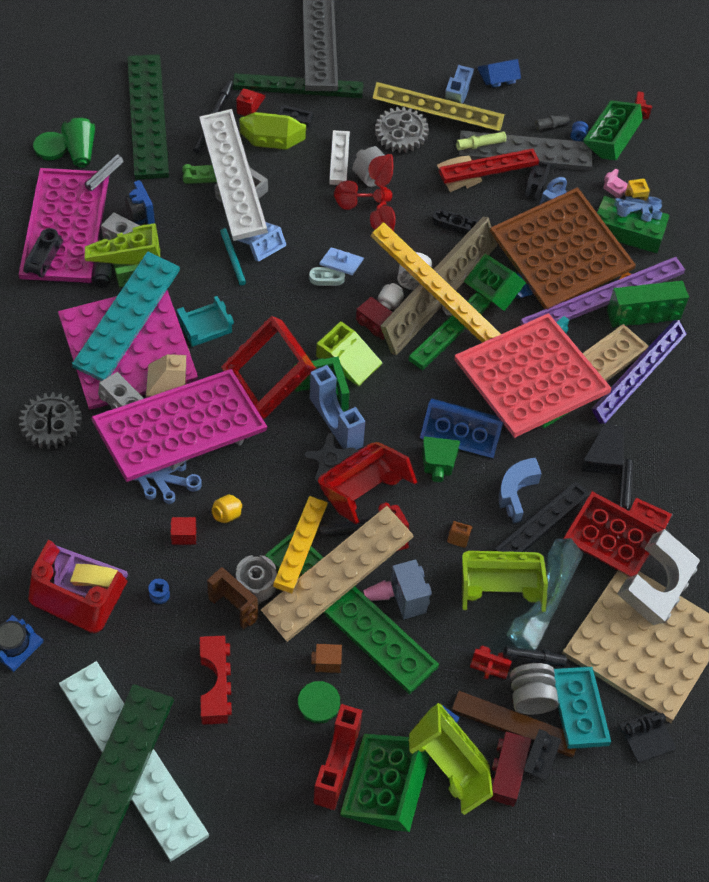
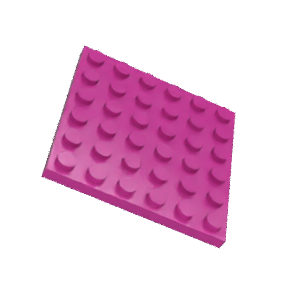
(156, 339)

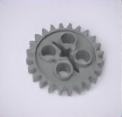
(401, 129)

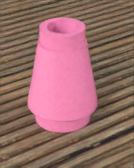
(379, 591)

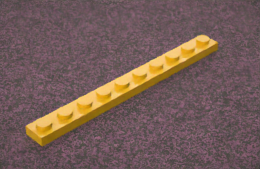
(434, 283)

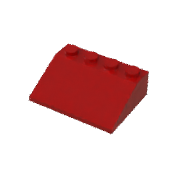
(612, 534)

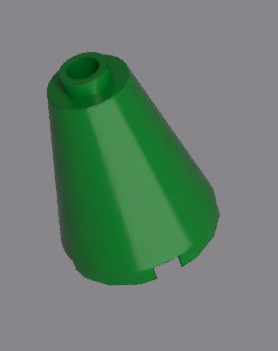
(79, 140)

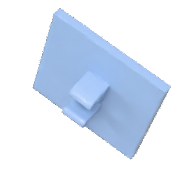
(341, 261)

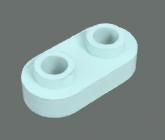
(326, 276)

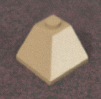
(166, 374)

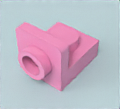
(614, 184)

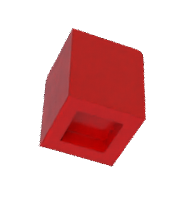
(183, 530)

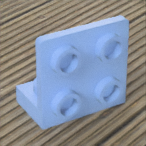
(267, 243)

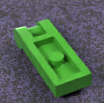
(204, 174)

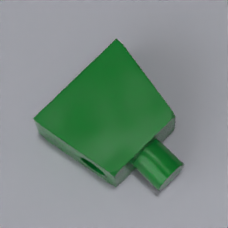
(439, 456)

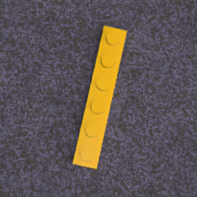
(300, 545)

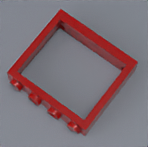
(288, 382)

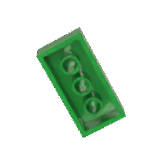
(647, 303)

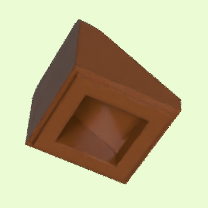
(459, 534)

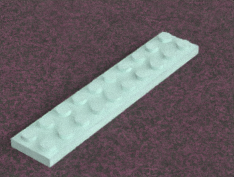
(156, 794)

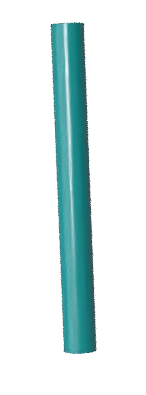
(238, 271)

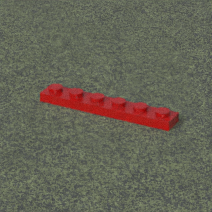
(488, 166)

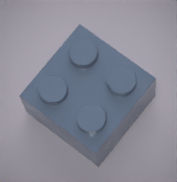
(410, 589)

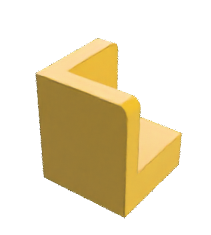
(637, 188)

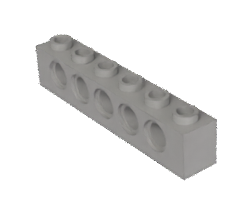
(119, 392)

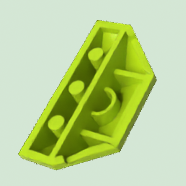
(272, 130)

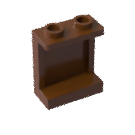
(225, 585)

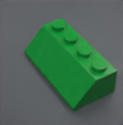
(614, 129)

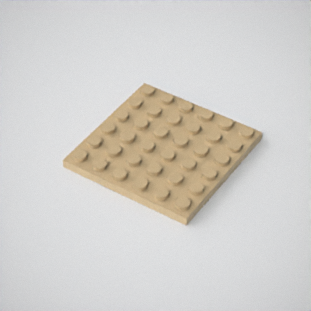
(640, 659)

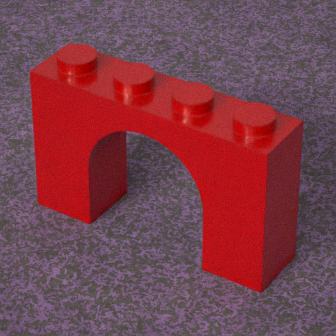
(333, 773)

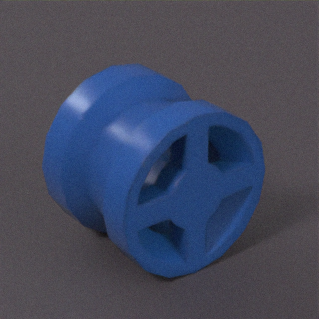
(579, 131)
(159, 596)

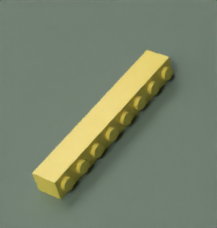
(438, 106)

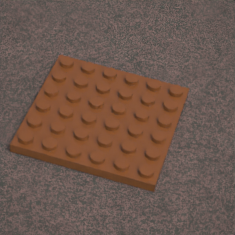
(562, 248)

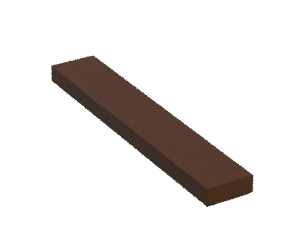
(506, 720)

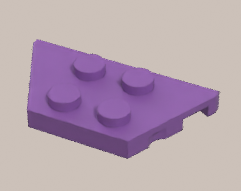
(64, 568)

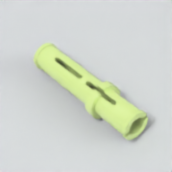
(474, 142)

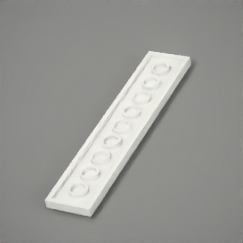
(233, 175)

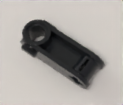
(43, 252)

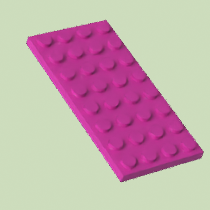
(74, 213)
(178, 424)

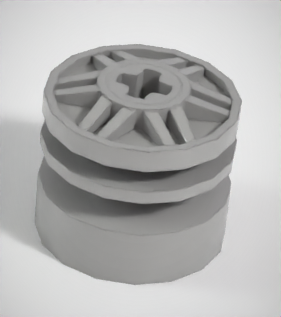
(534, 689)

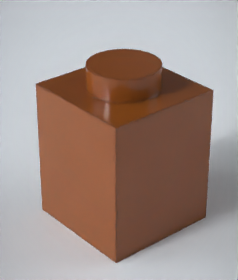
(327, 658)

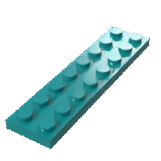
(126, 317)

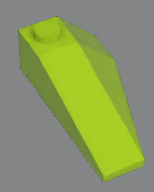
(125, 248)

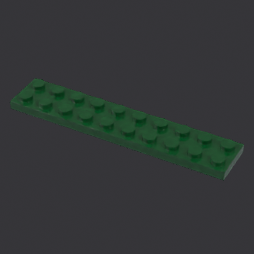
(147, 117)
(111, 787)

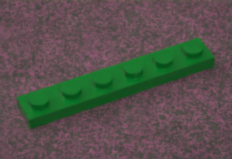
(445, 335)

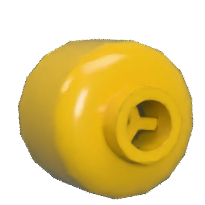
(226, 508)

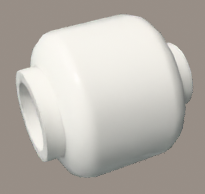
(391, 296)

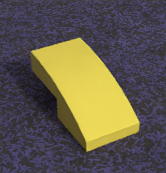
(92, 575)

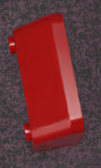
(361, 473)
(87, 612)

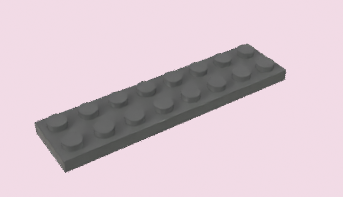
(560, 153)

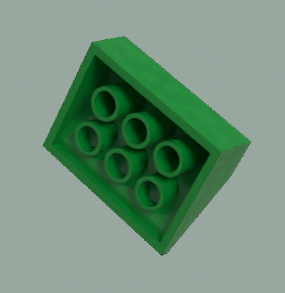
(632, 229)
(385, 783)

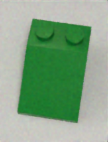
(495, 282)

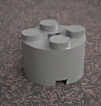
(362, 163)
(257, 576)

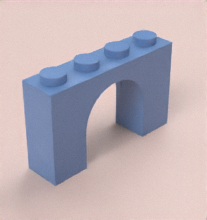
(346, 426)

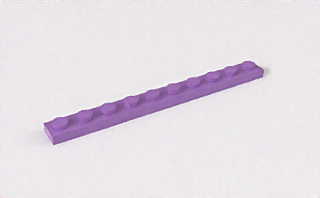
(601, 296)

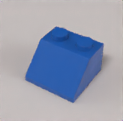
(500, 72)

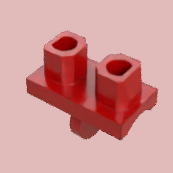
(490, 663)

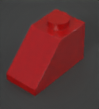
(248, 102)

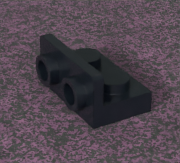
(542, 755)

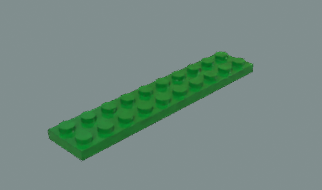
(371, 629)

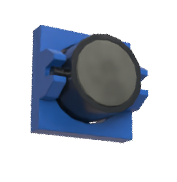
(139, 205)
(14, 641)

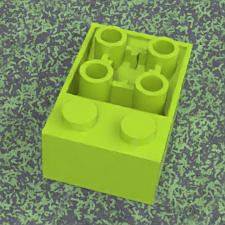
(354, 354)

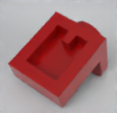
(646, 109)

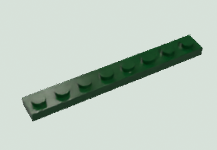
(293, 85)

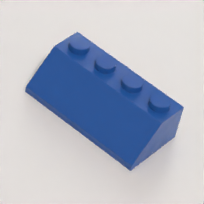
(474, 429)

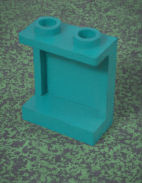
(205, 323)

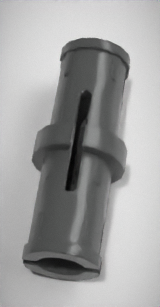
(552, 122)

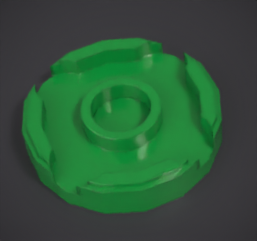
(50, 146)
(319, 702)

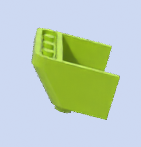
(504, 573)
(455, 755)

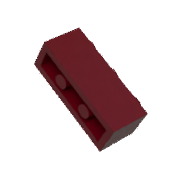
(509, 768)

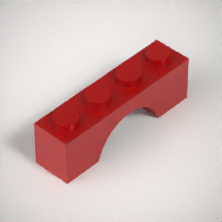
(214, 703)

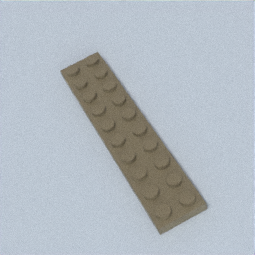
(422, 305)

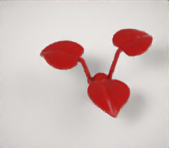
(381, 171)

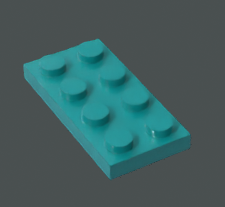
(581, 708)

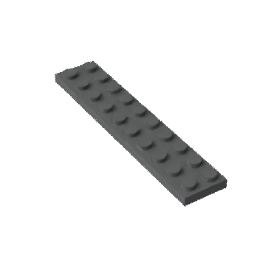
(320, 45)

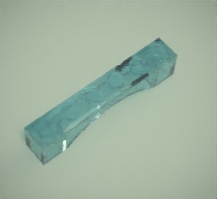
(562, 562)

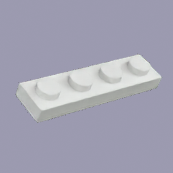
(339, 157)

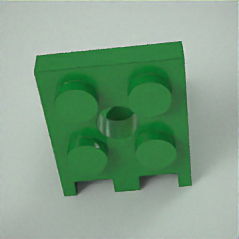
(341, 386)

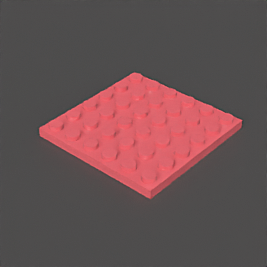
(532, 374)

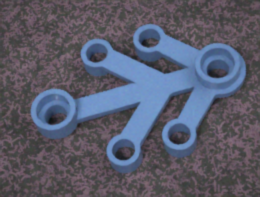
(631, 204)
(162, 476)

